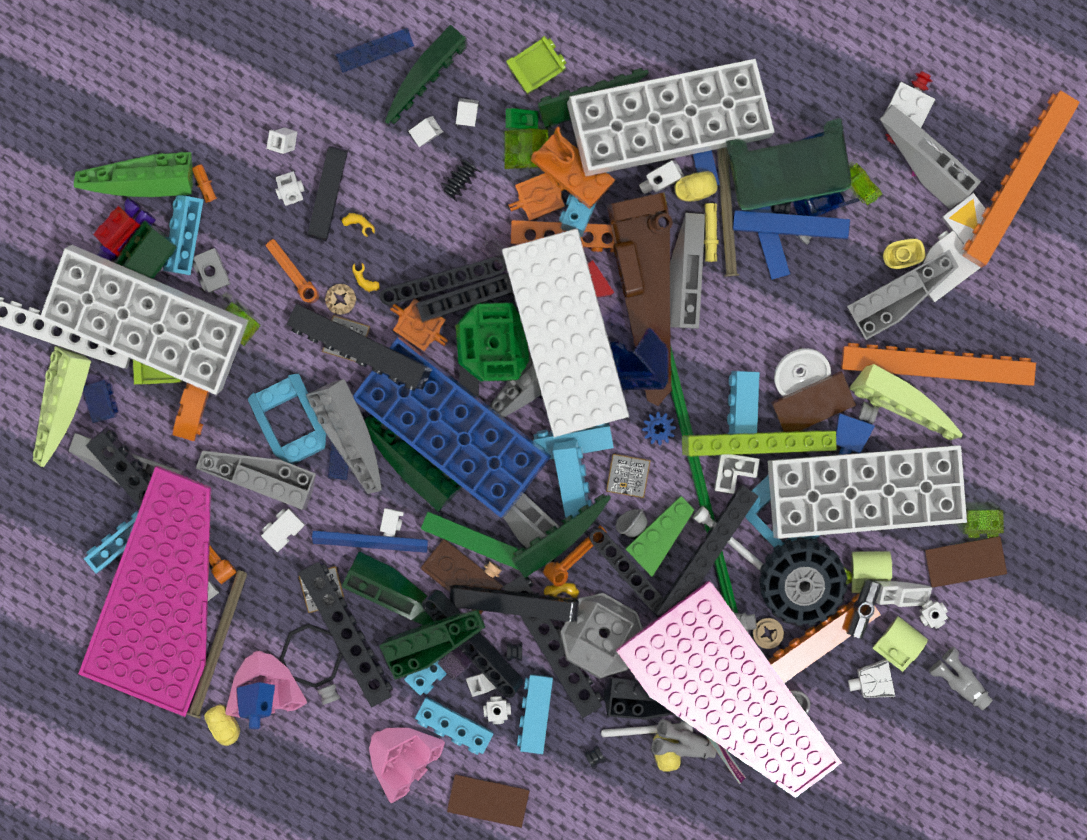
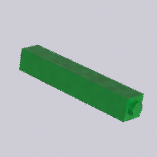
(469, 538)

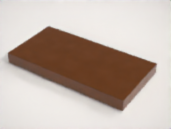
(814, 403)
(965, 561)
(452, 567)
(488, 800)

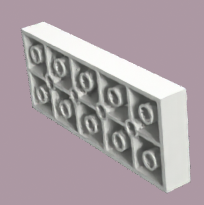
(669, 117)
(143, 319)
(565, 332)
(867, 491)

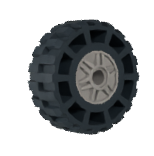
(797, 563)

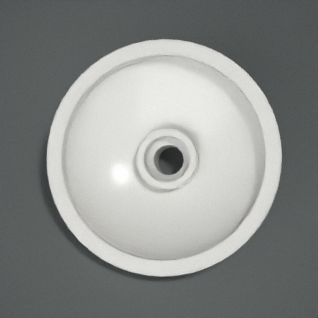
(813, 368)

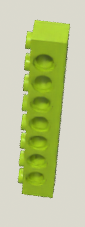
(758, 443)

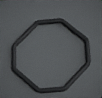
(286, 646)

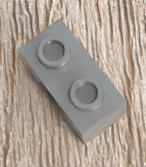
(219, 279)

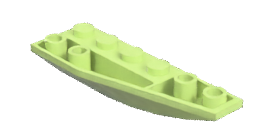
(903, 399)
(60, 400)

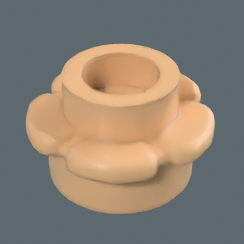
(492, 569)

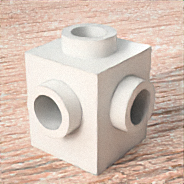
(289, 188)
(926, 614)
(497, 702)

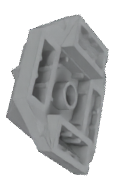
(582, 640)

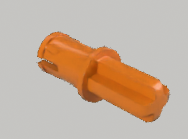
(204, 183)

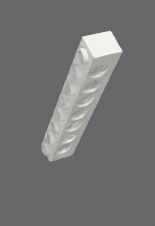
(46, 334)

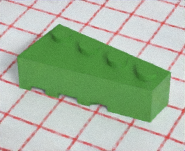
(656, 540)

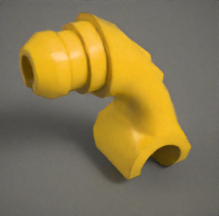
(353, 218)
(367, 285)
(568, 588)

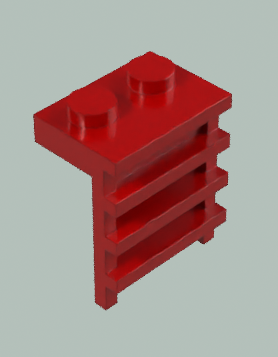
(116, 230)

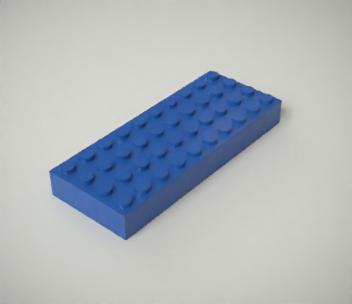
(456, 432)

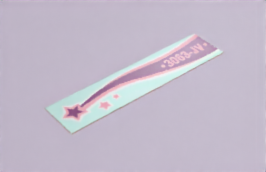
(728, 760)

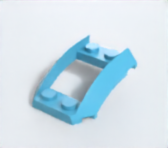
(276, 395)
(763, 492)

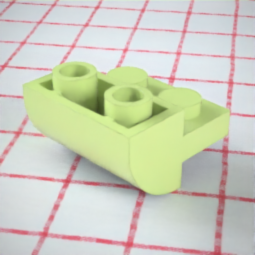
(870, 565)
(900, 644)

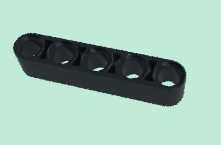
(327, 193)

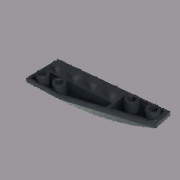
(628, 699)

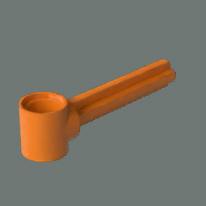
(292, 271)
(222, 569)
(557, 572)

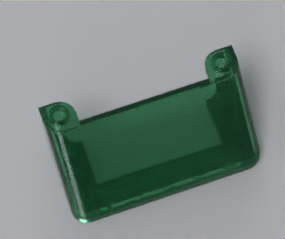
(790, 169)

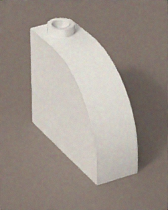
(951, 242)

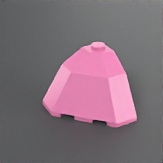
(269, 670)
(401, 757)

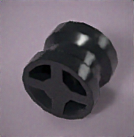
(782, 208)
(514, 651)
(595, 757)

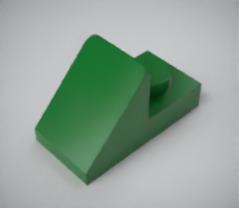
(521, 119)

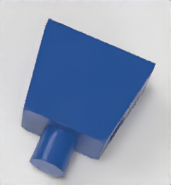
(851, 434)
(255, 702)

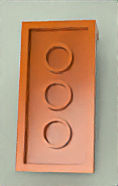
(564, 165)

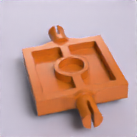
(538, 196)
(419, 334)

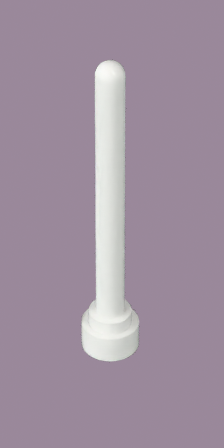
(703, 516)
(642, 730)

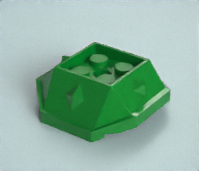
(509, 348)

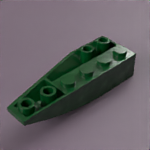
(426, 70)
(556, 111)
(146, 251)
(412, 466)
(557, 539)
(386, 588)
(428, 643)

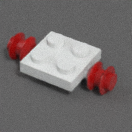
(912, 100)

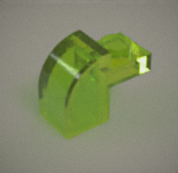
(863, 186)

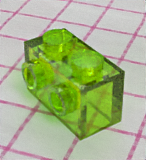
(983, 522)

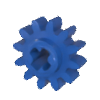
(656, 421)

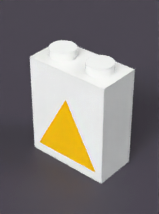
(964, 217)

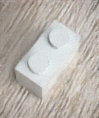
(277, 533)

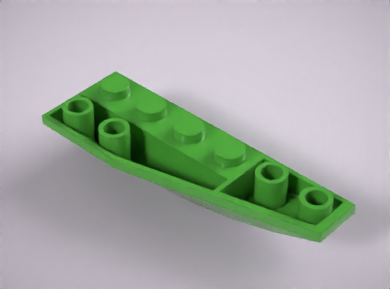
(141, 177)

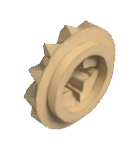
(340, 289)
(777, 635)

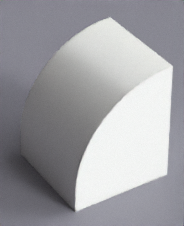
(467, 112)
(425, 131)
(479, 684)

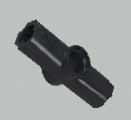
(860, 620)

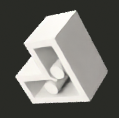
(731, 466)

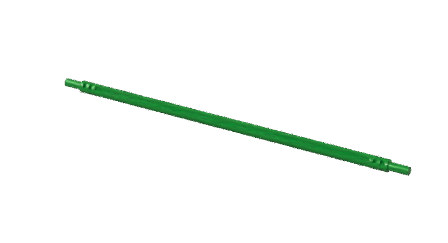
(699, 482)

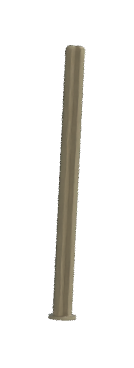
(727, 216)
(217, 644)

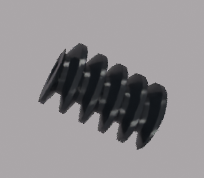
(459, 179)

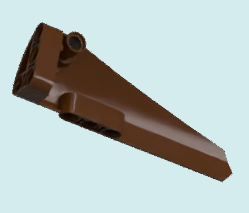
(644, 269)

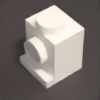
(282, 140)
(391, 522)

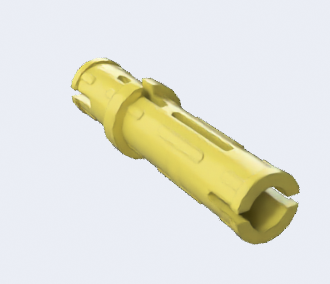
(711, 232)

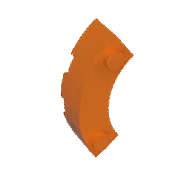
(190, 413)

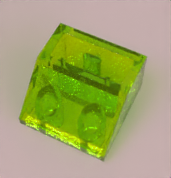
(521, 145)

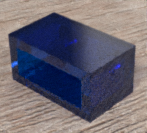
(100, 401)

